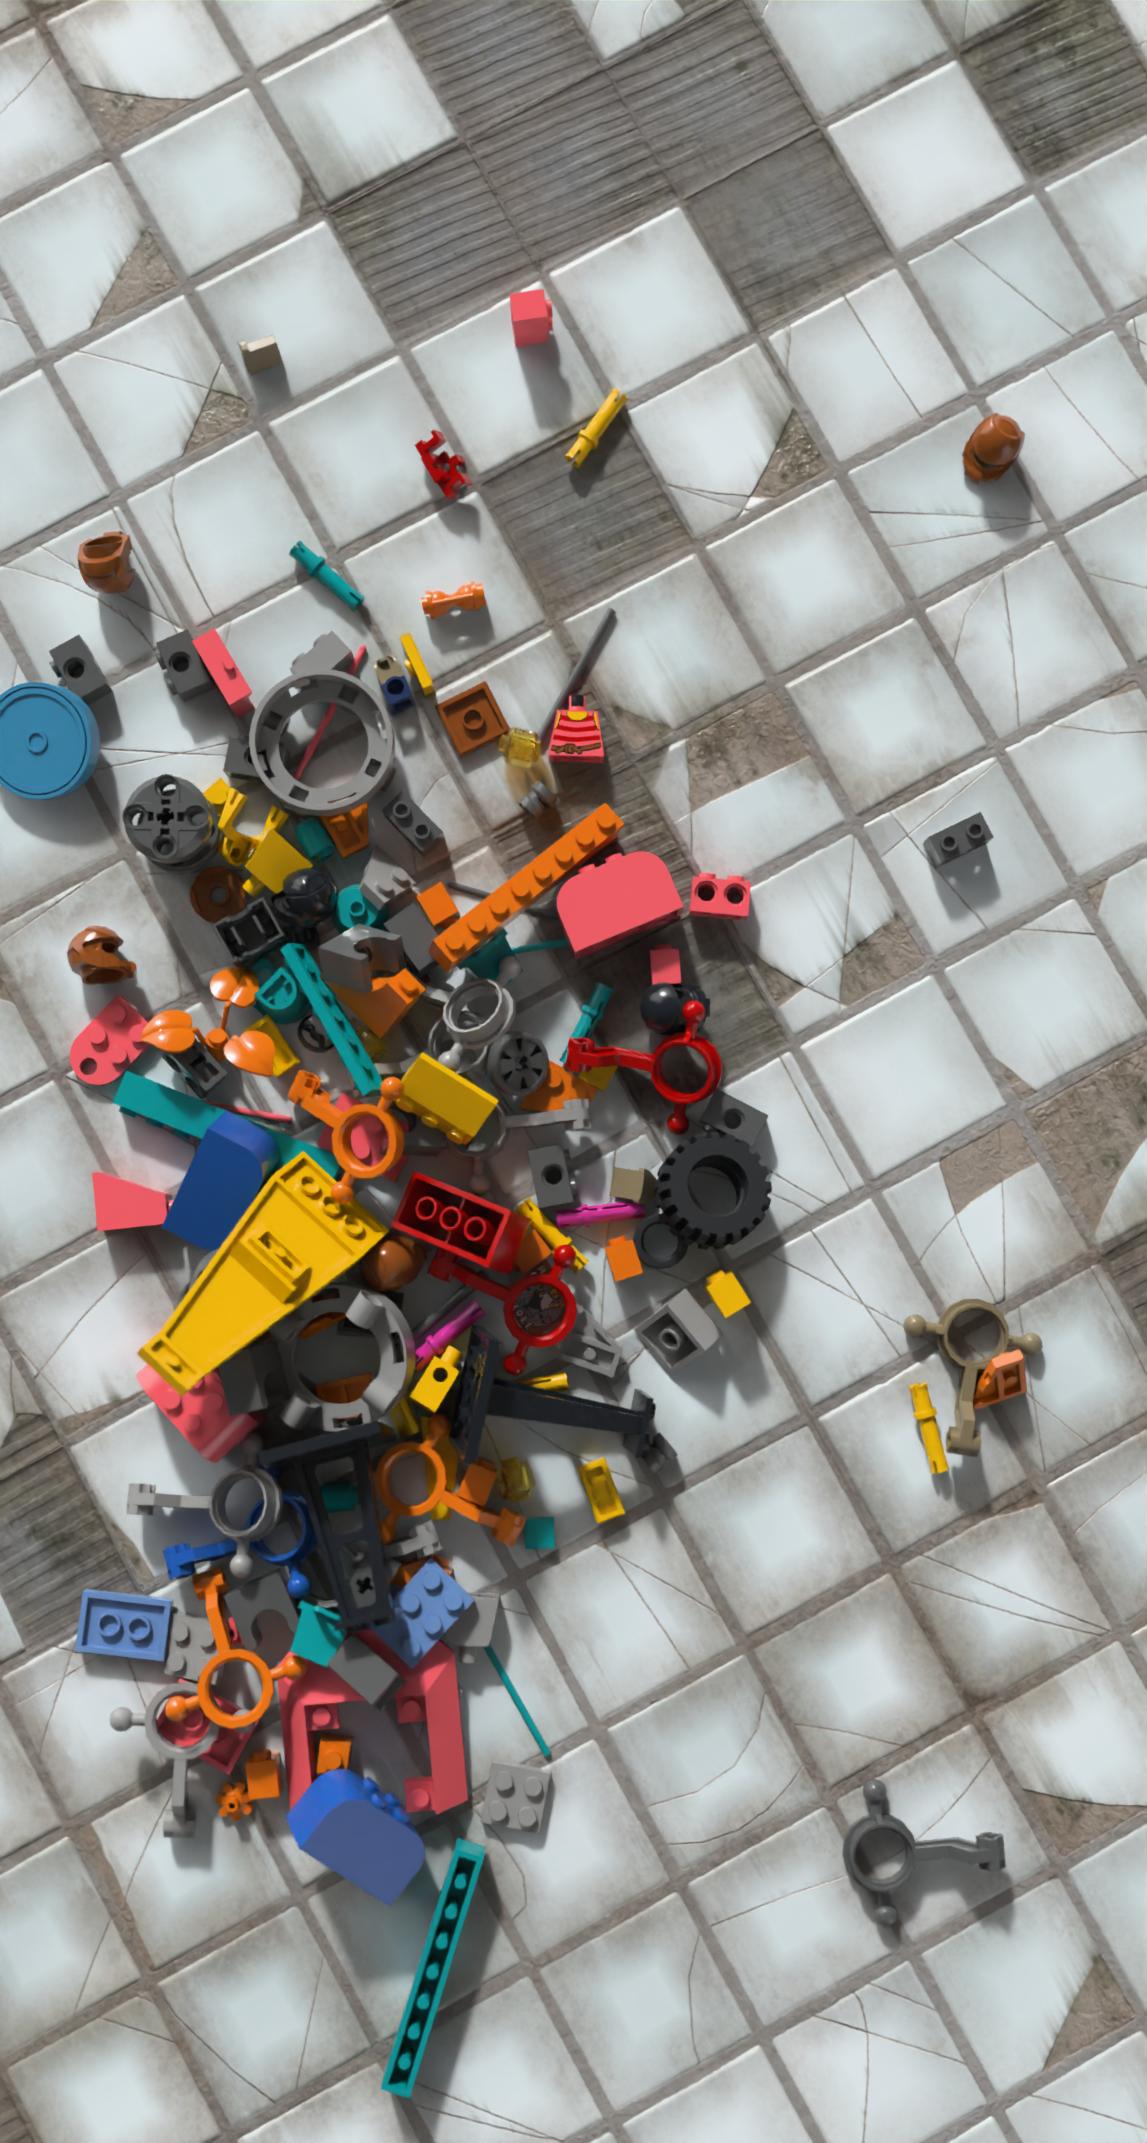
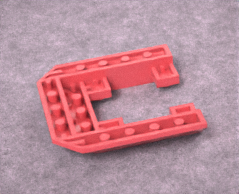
(427, 1696)

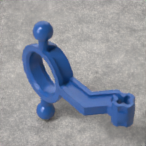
(181, 1559)

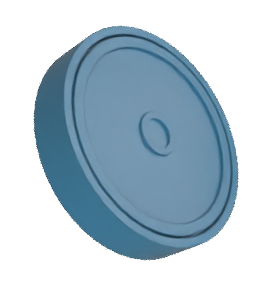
(46, 741)

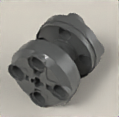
(172, 824)

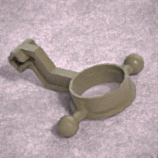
(963, 1437)

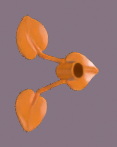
(251, 1052)

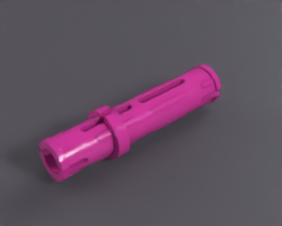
(589, 1215)
(446, 1335)

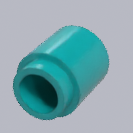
(314, 840)
(340, 1496)

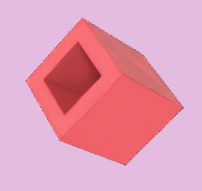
(664, 965)

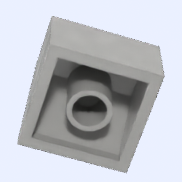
(678, 1332)

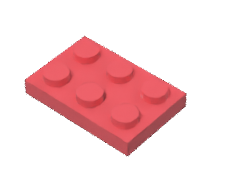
(365, 1139)
(225, 1748)

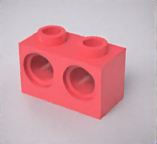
(719, 906)

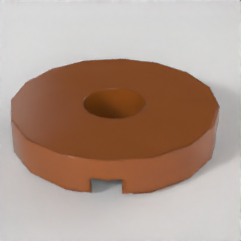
(207, 882)

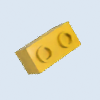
(725, 1292)

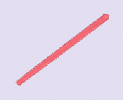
(325, 721)

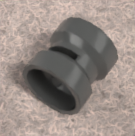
(537, 800)
(658, 1452)

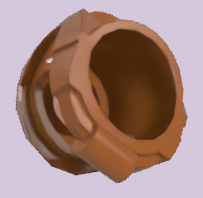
(996, 442)
(106, 563)
(92, 957)
(392, 1263)

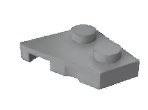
(384, 879)
(590, 1345)

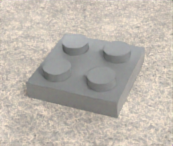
(190, 1647)
(515, 1796)

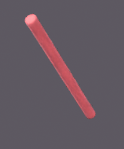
(253, 1113)

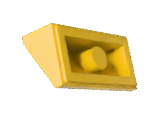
(405, 1418)

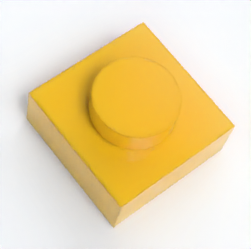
(217, 795)
(599, 1076)

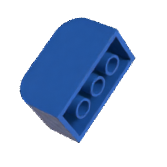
(222, 1181)
(358, 1833)

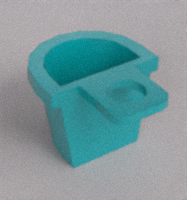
(486, 959)
(280, 995)
(316, 1635)

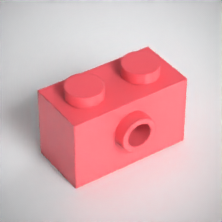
(530, 317)

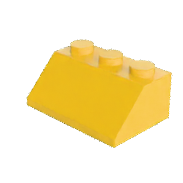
(444, 1099)

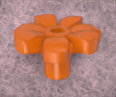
(234, 1801)

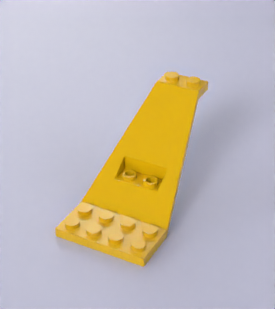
(267, 1267)

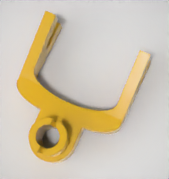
(239, 845)

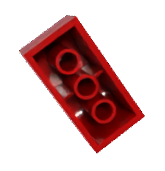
(461, 1223)

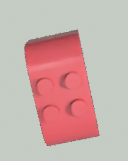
(616, 901)
(201, 1413)

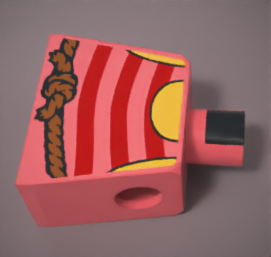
(576, 734)

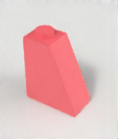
(127, 1204)

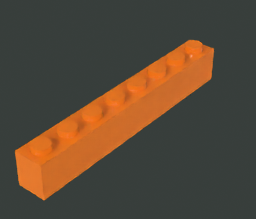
(525, 888)

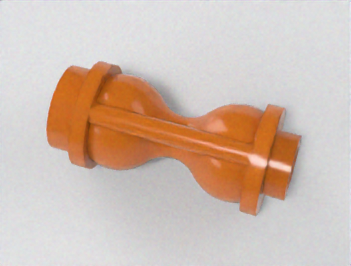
(467, 597)

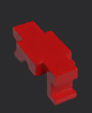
(448, 480)

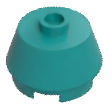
(355, 909)

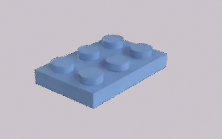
(429, 1608)
(124, 1625)

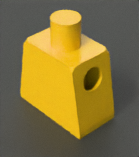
(271, 862)
(428, 1391)

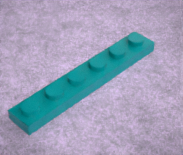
(333, 1019)

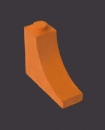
(385, 1004)

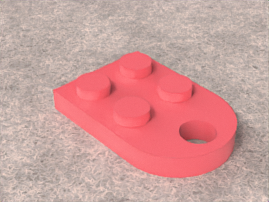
(111, 1041)

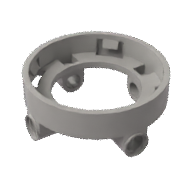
(273, 720)
(368, 1310)

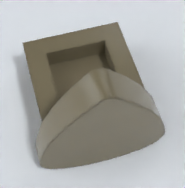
(260, 354)
(633, 1185)

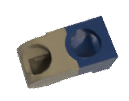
(394, 684)

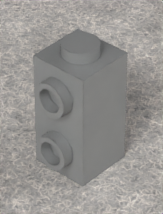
(327, 653)

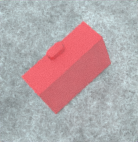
(224, 672)

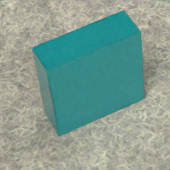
(539, 1532)

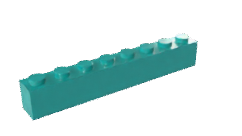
(193, 1117)
(433, 1968)

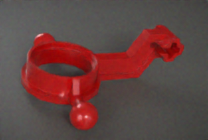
(583, 1056)
(447, 1264)

